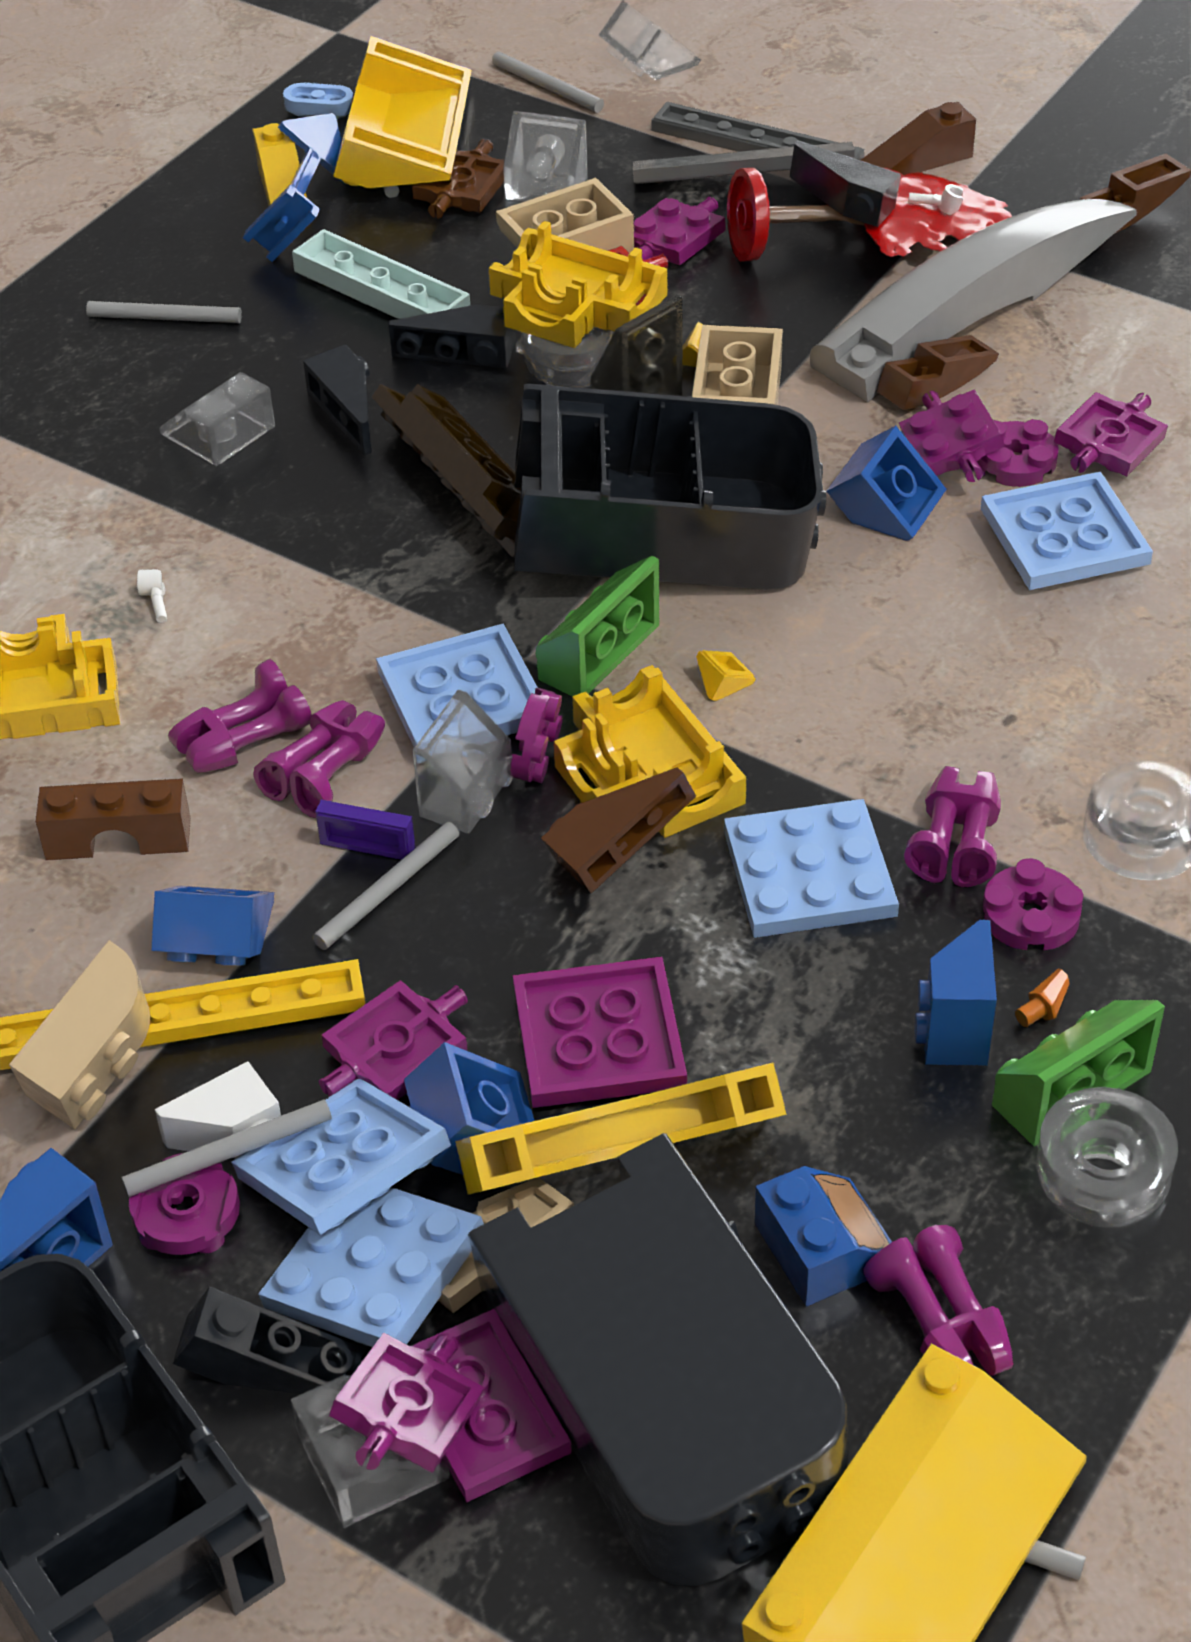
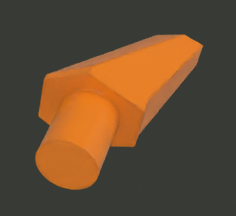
(1044, 999)

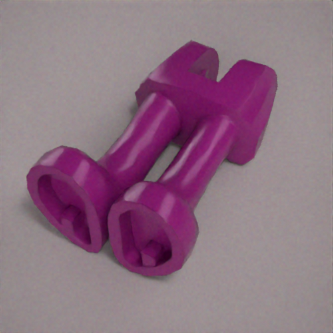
(208, 734)
(342, 738)
(962, 804)
(973, 1328)

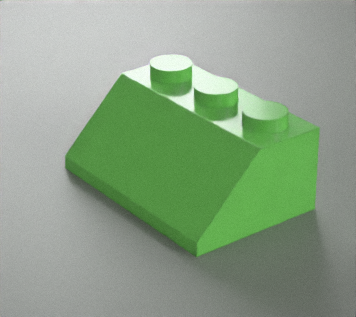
(601, 630)
(1100, 1050)

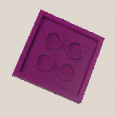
(598, 1032)

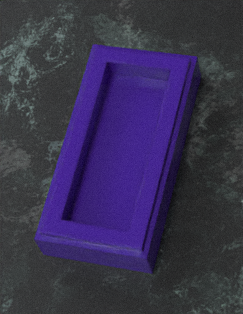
(365, 829)

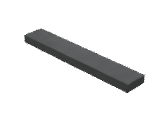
(728, 131)
(723, 164)

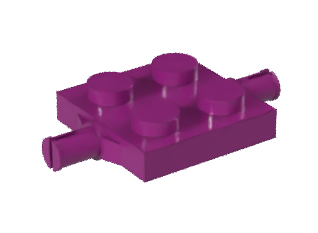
(677, 229)
(953, 433)
(1111, 433)
(390, 1038)
(407, 1401)

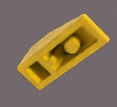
(275, 160)

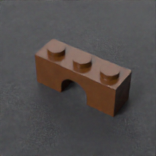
(147, 810)

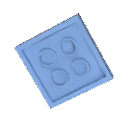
(1065, 530)
(477, 662)
(810, 868)
(343, 1161)
(373, 1269)

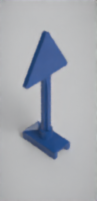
(292, 210)

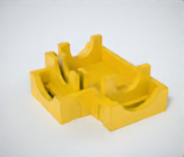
(572, 287)
(55, 682)
(643, 735)

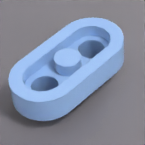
(318, 99)

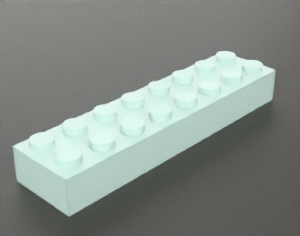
(374, 277)

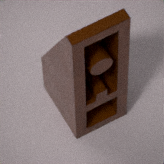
(928, 141)
(611, 828)

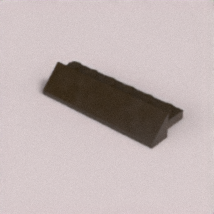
(457, 456)

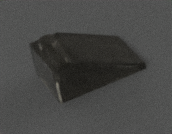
(645, 353)

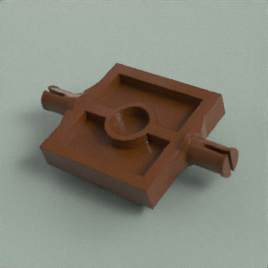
(471, 184)

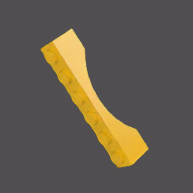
(617, 1127)

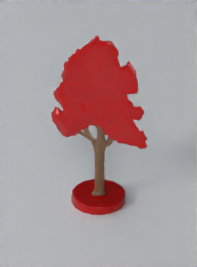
(907, 224)

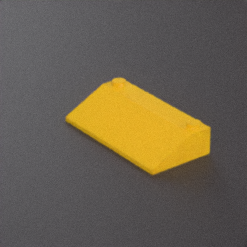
(402, 119)
(923, 1518)

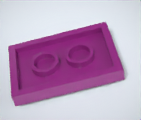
(513, 1421)

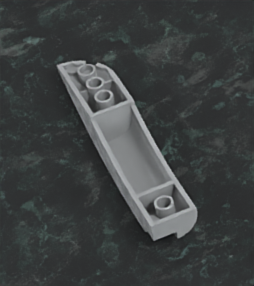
(963, 285)

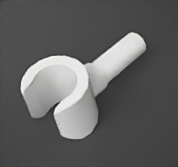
(948, 202)
(151, 584)

